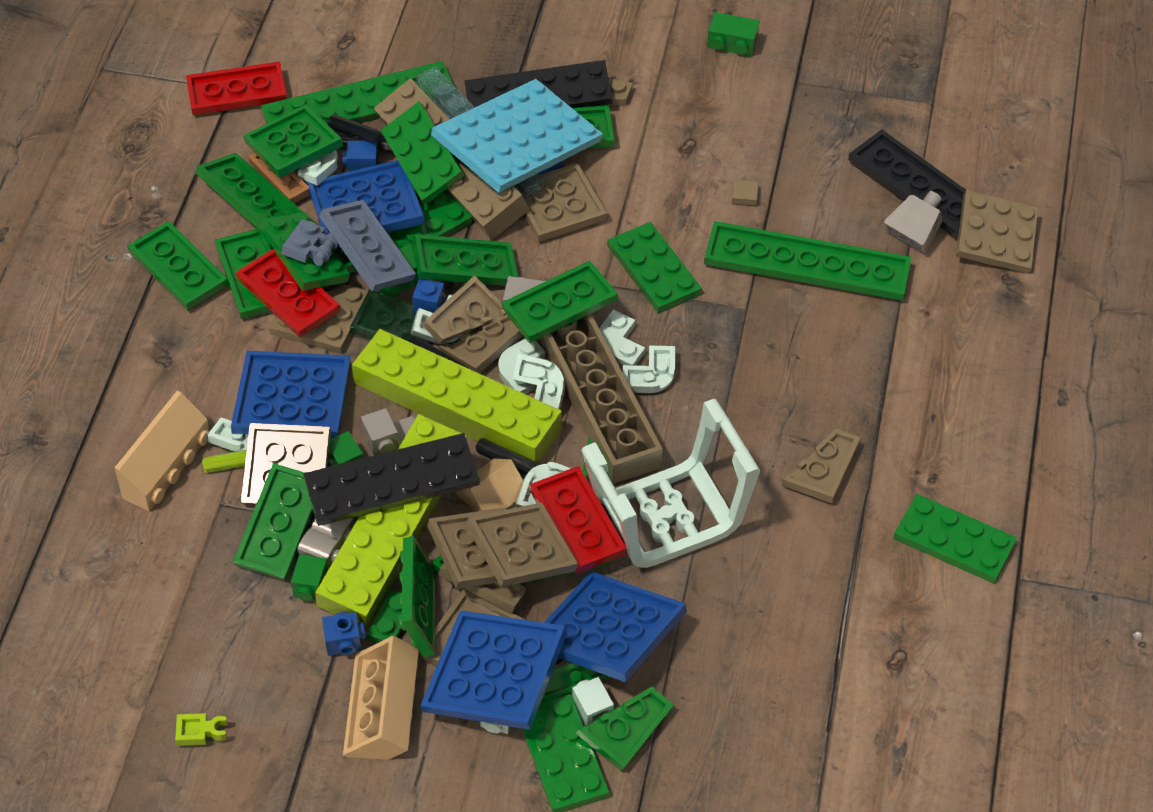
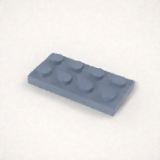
(367, 245)

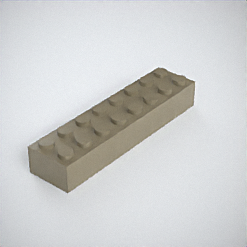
(486, 206)
(603, 399)

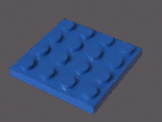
(382, 188)
(291, 390)
(614, 625)
(494, 669)

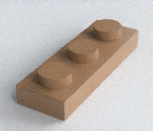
(290, 185)

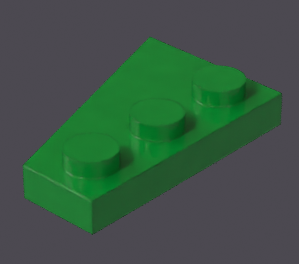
(627, 727)

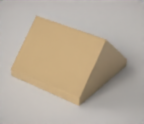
(497, 488)

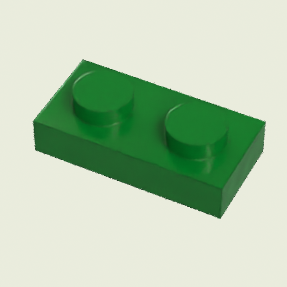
(387, 621)

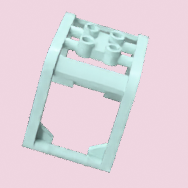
(625, 518)

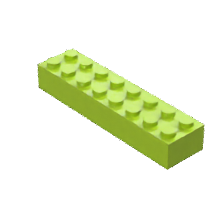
(456, 396)
(373, 547)

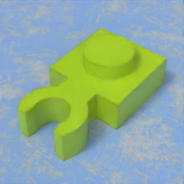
(194, 729)

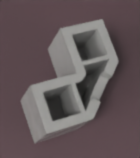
(382, 433)

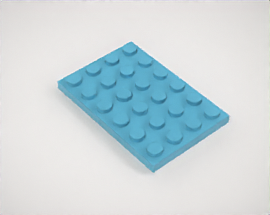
(516, 135)

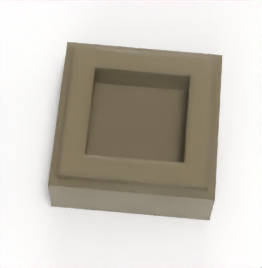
(745, 192)

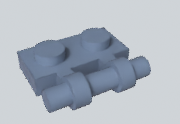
(304, 240)

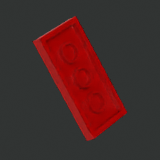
(236, 88)
(281, 294)
(579, 518)

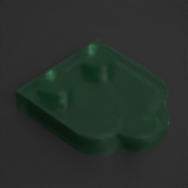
(383, 313)

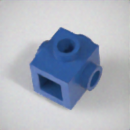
(343, 633)

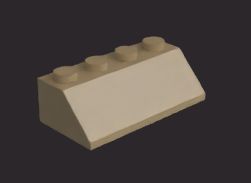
(162, 452)
(381, 700)

